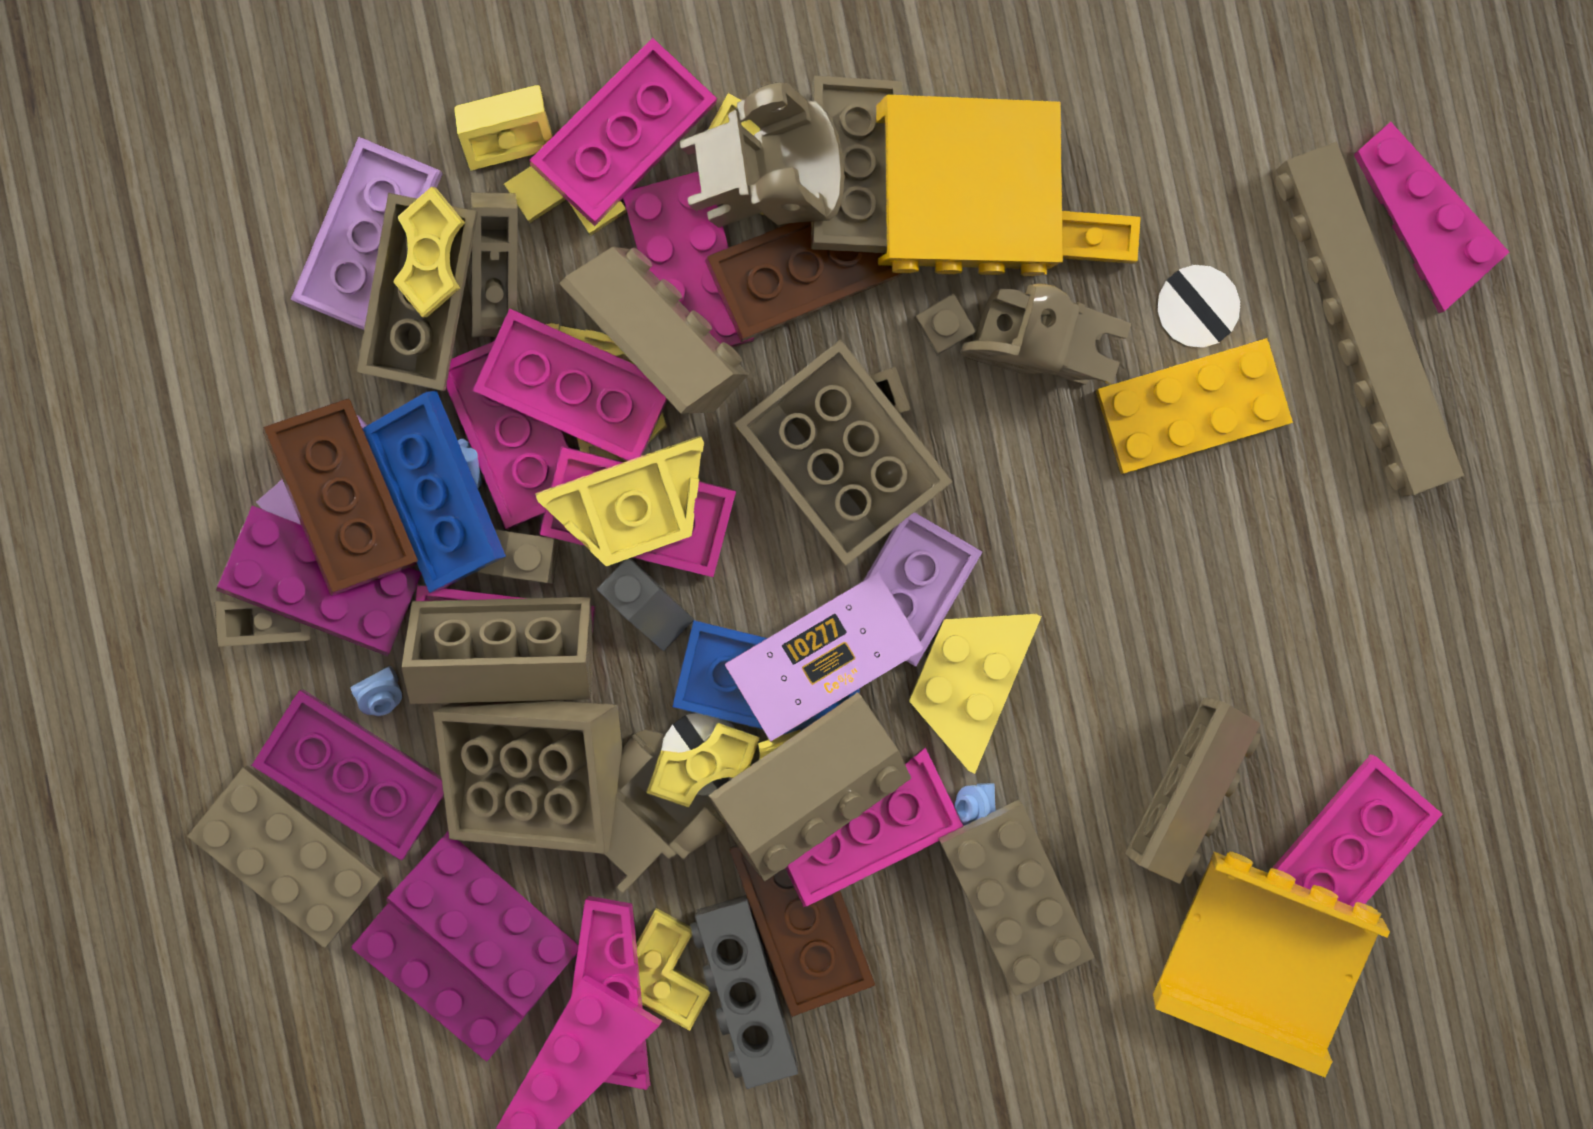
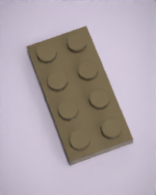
(862, 213)
(285, 856)
(1016, 897)

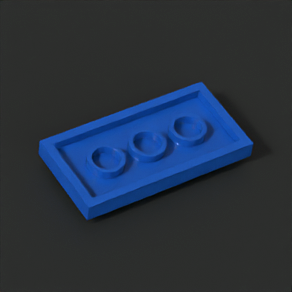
(433, 491)
(708, 686)

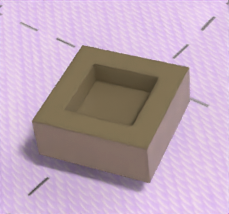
(945, 324)

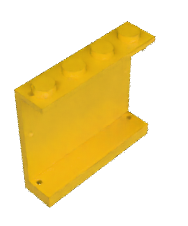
(972, 184)
(1267, 961)

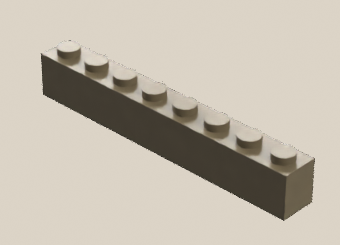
(1368, 321)

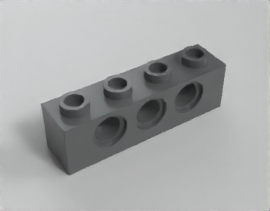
(755, 1062)

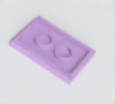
(924, 573)

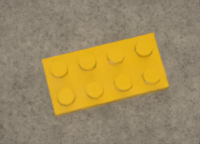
(1194, 406)

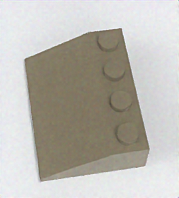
(843, 452)
(530, 772)

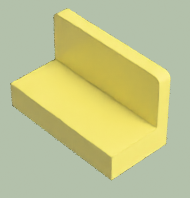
(503, 127)

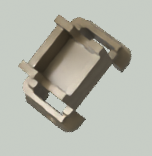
(784, 170)
(1057, 345)
(648, 824)

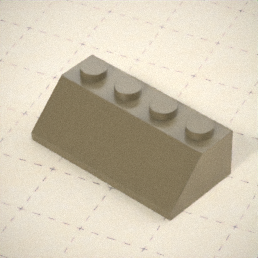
(656, 330)
(396, 337)
(499, 650)
(810, 786)
(1193, 790)

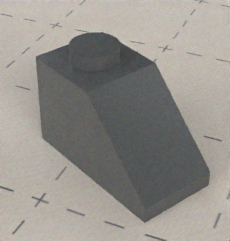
(645, 603)

